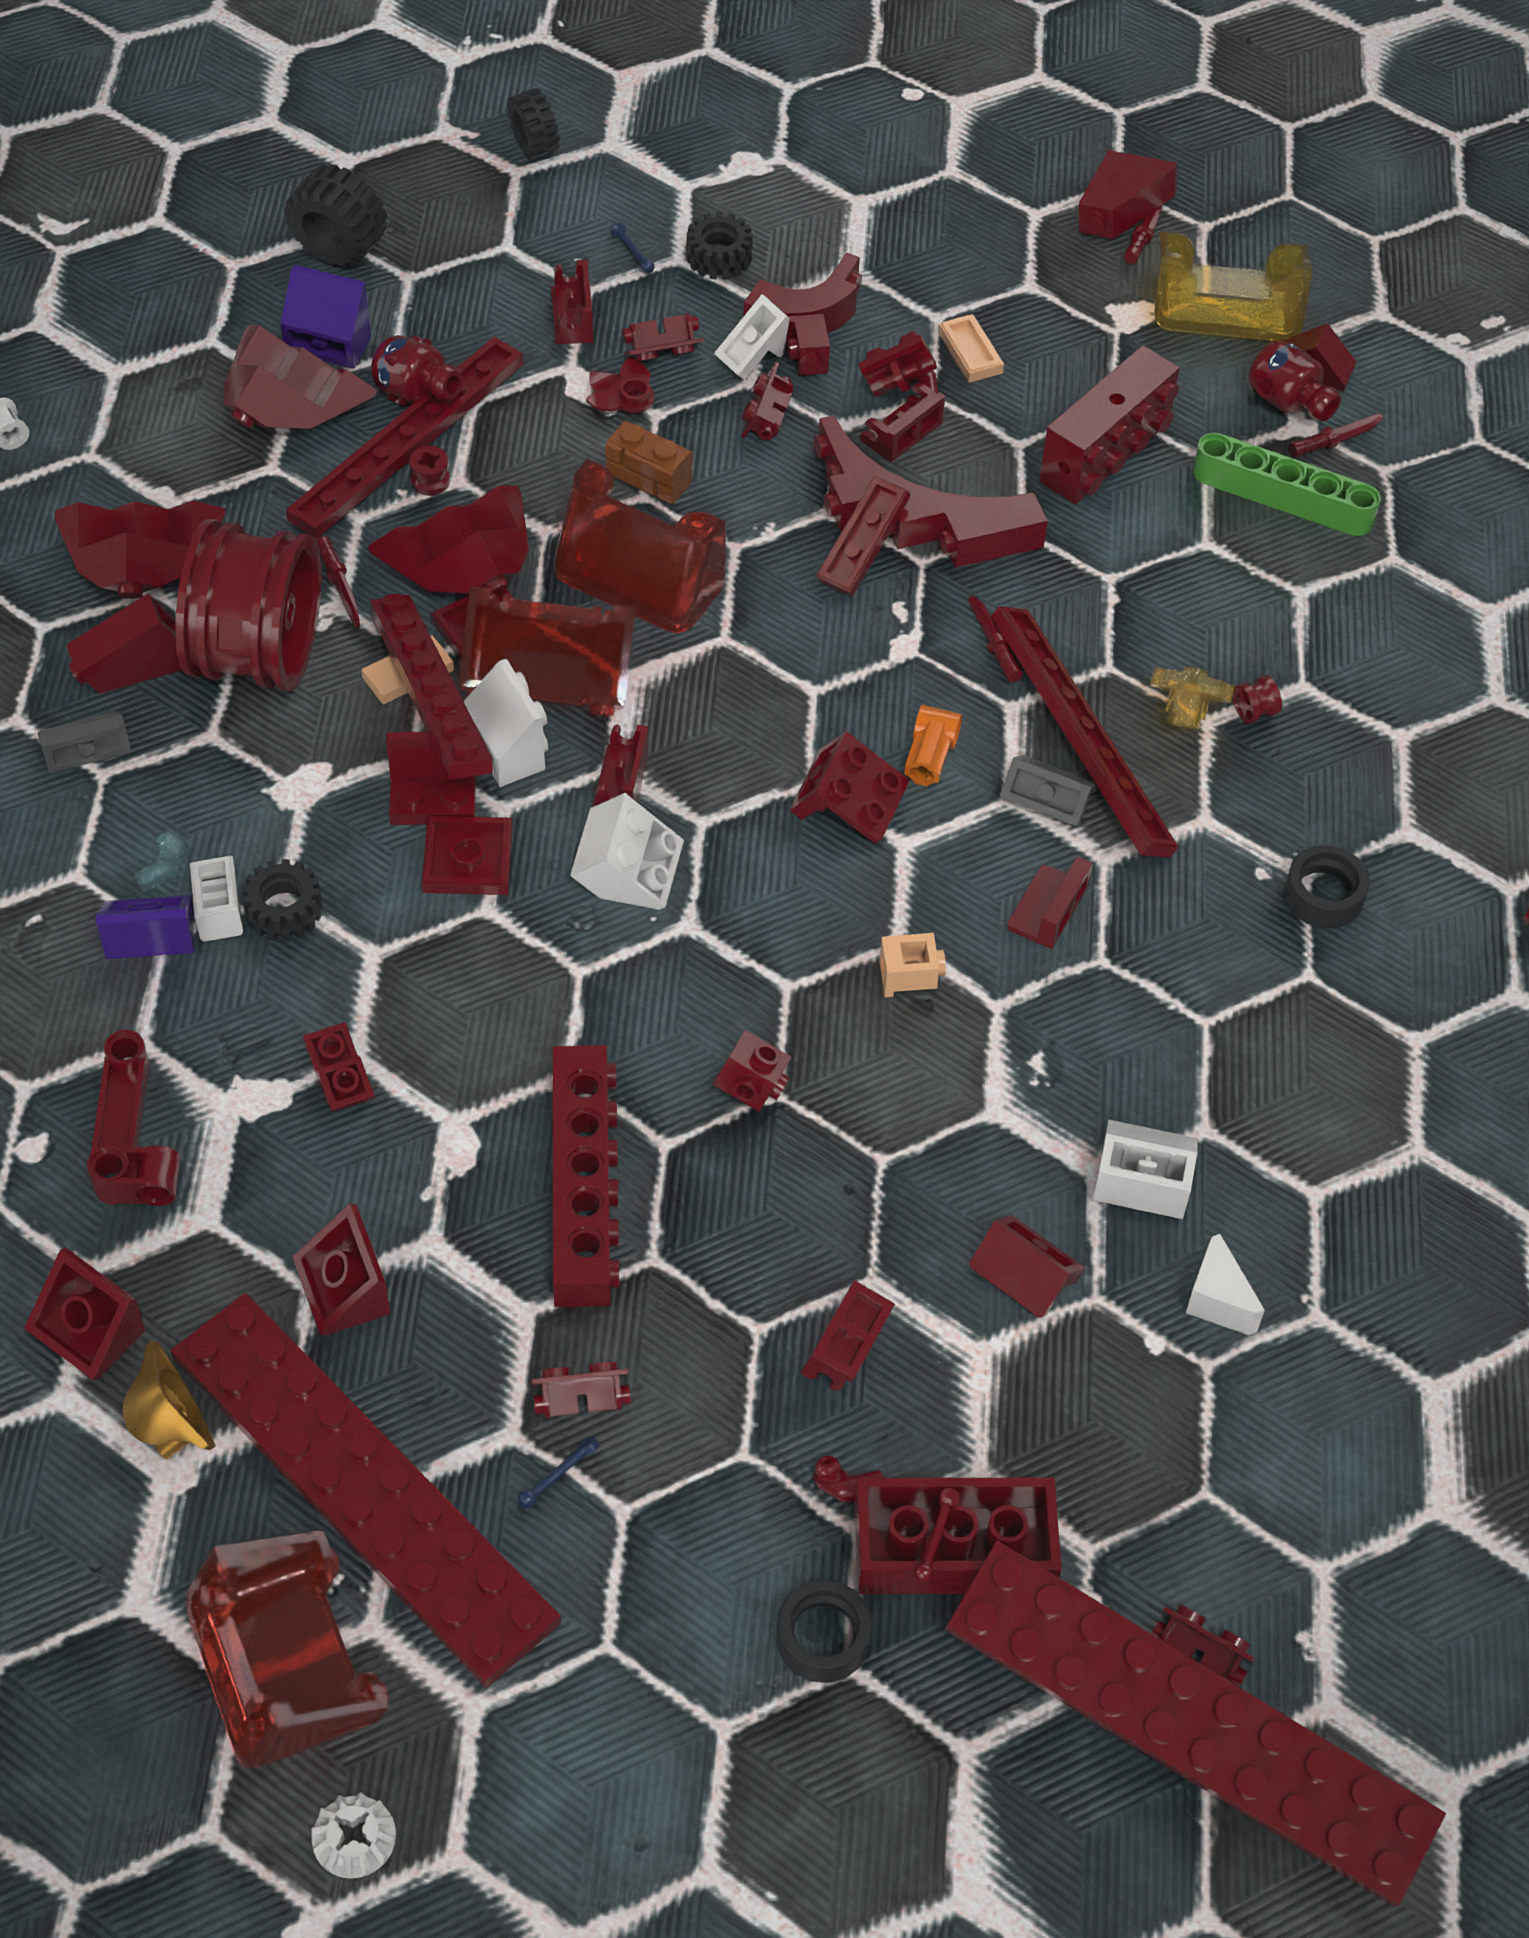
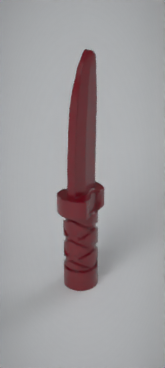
(1142, 236)
(1329, 438)
(335, 575)
(998, 645)

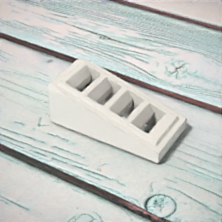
(216, 900)

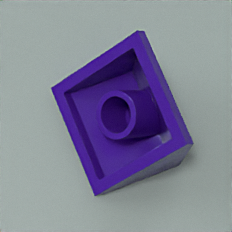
(147, 926)

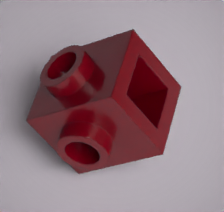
(753, 1071)

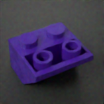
(326, 316)

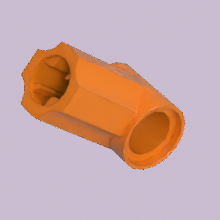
(933, 737)

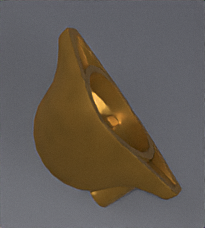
(161, 1407)

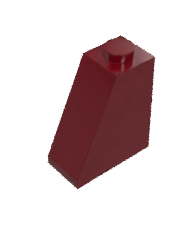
(1125, 192)
(126, 647)

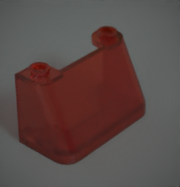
(636, 558)
(560, 649)
(278, 1649)

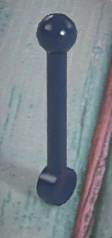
(619, 231)
(528, 1497)

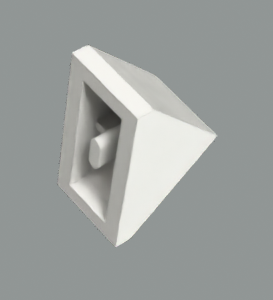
(1224, 1293)

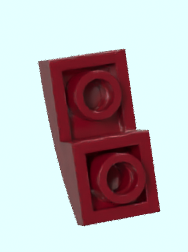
(338, 1067)

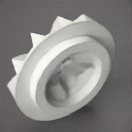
(355, 1858)

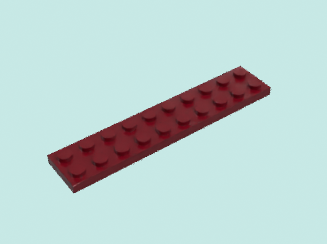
(367, 1490)
(1197, 1723)

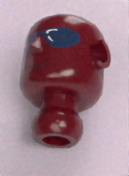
(412, 369)
(1292, 381)

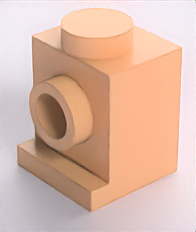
(910, 963)

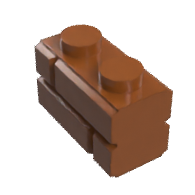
(649, 462)

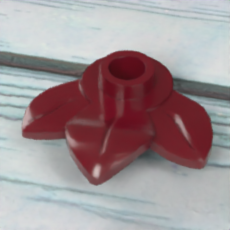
(624, 391)

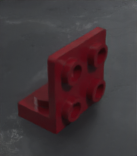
(421, 782)
(853, 786)

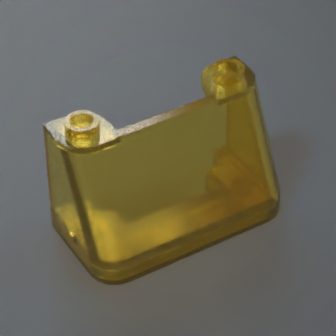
(1228, 298)

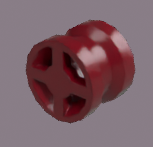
(429, 470)
(1257, 699)

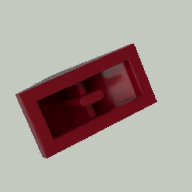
(1330, 351)

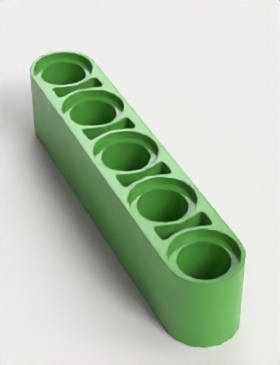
(1286, 484)

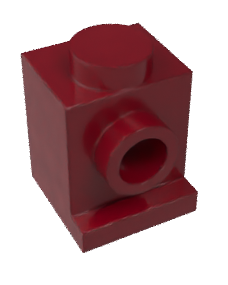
(808, 344)

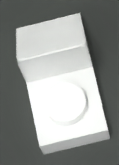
(758, 331)

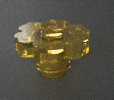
(1190, 694)

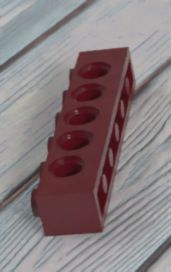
(580, 1279)

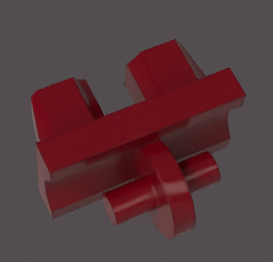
(898, 364)

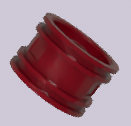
(248, 605)

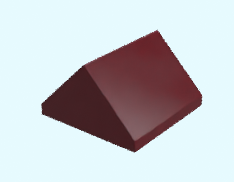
(342, 1274)
(84, 1316)

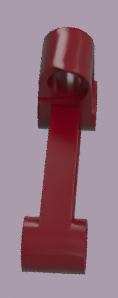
(144, 1173)

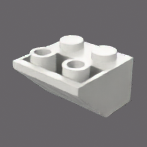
(509, 724)
(627, 854)
(1146, 1169)

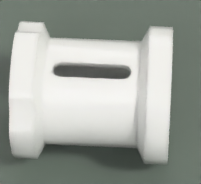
(12, 430)

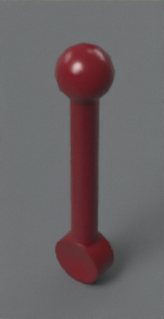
(948, 1501)

